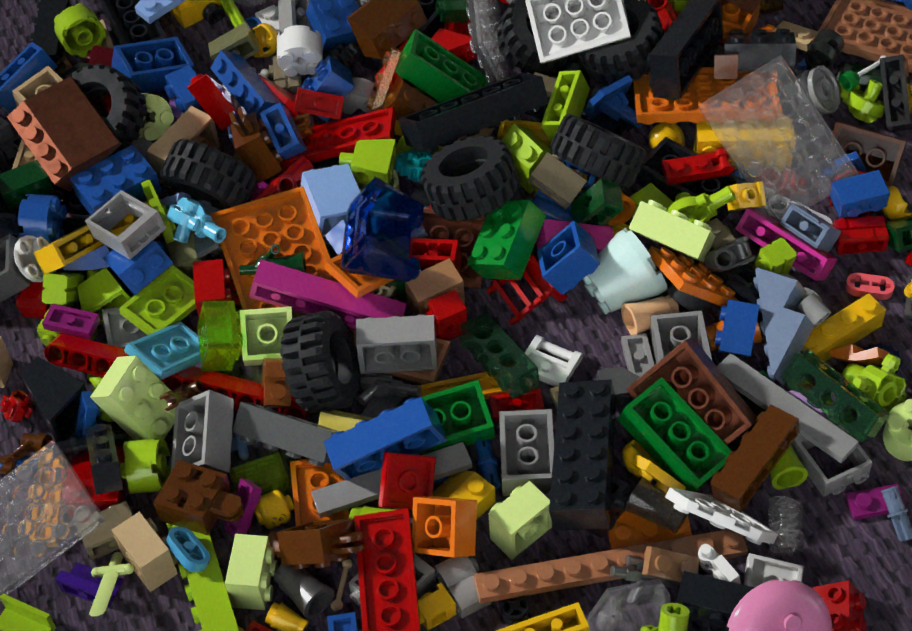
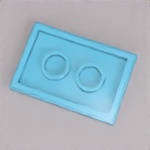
(167, 350)

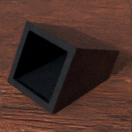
(54, 396)

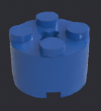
(42, 216)

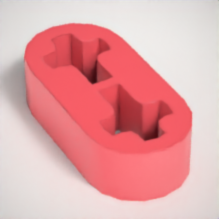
(871, 285)

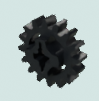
(343, 54)

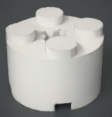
(299, 50)

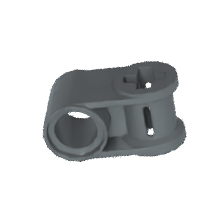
(733, 253)

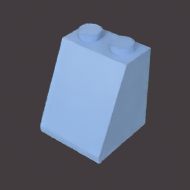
(330, 194)

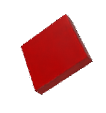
(405, 478)

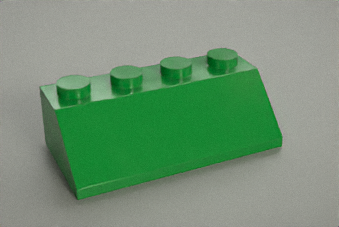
(437, 69)
(675, 436)

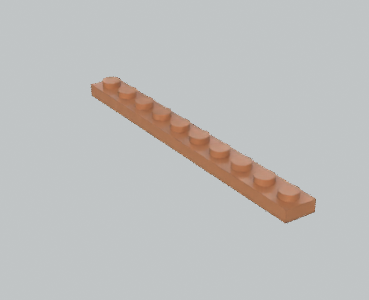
(592, 567)

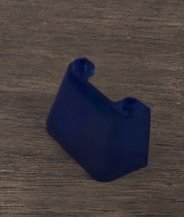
(380, 233)

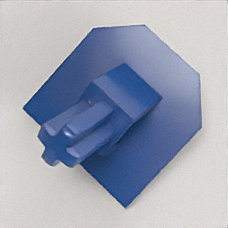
(613, 102)

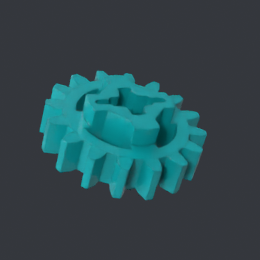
(412, 163)

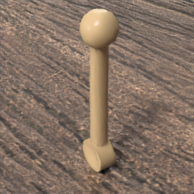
(337, 604)

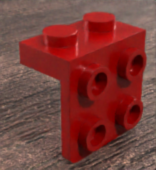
(845, 605)

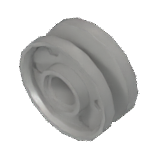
(821, 88)

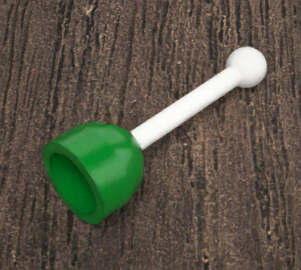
(851, 79)

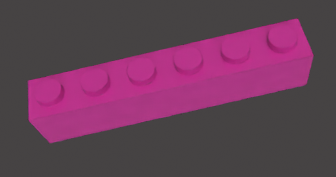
(315, 294)

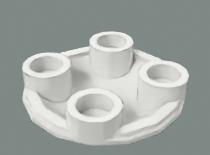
(25, 258)

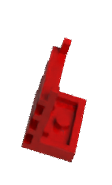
(537, 282)

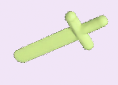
(109, 577)

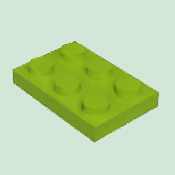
(161, 302)

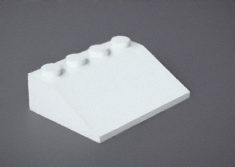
(575, 25)

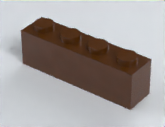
(755, 458)

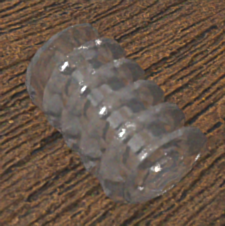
(785, 521)

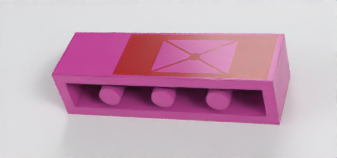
(765, 230)

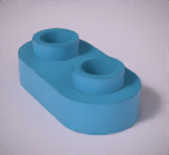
(188, 549)

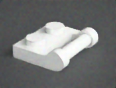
(550, 368)

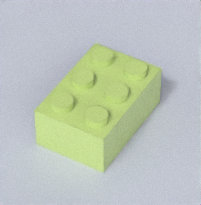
(672, 230)
(132, 399)

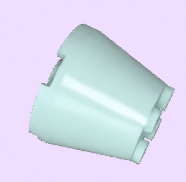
(624, 274)

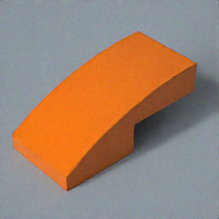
(855, 354)

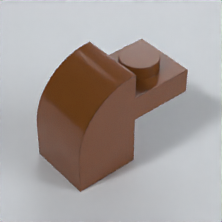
(273, 381)

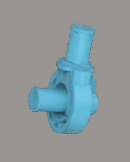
(192, 216)

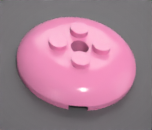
(781, 607)

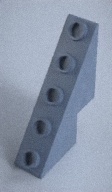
(781, 324)

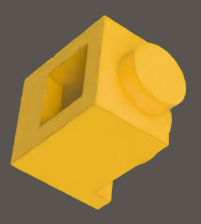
(747, 196)
(436, 607)

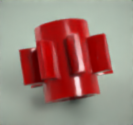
(16, 406)

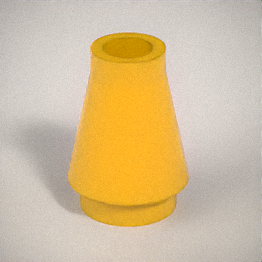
(284, 618)

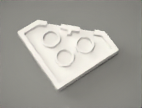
(720, 515)

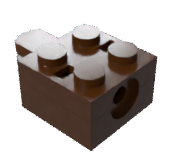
(254, 144)
(197, 498)
(319, 543)

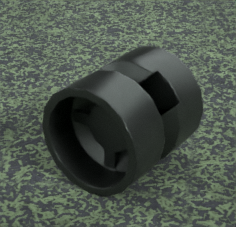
(824, 49)

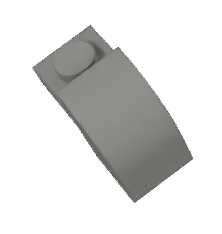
(359, 96)

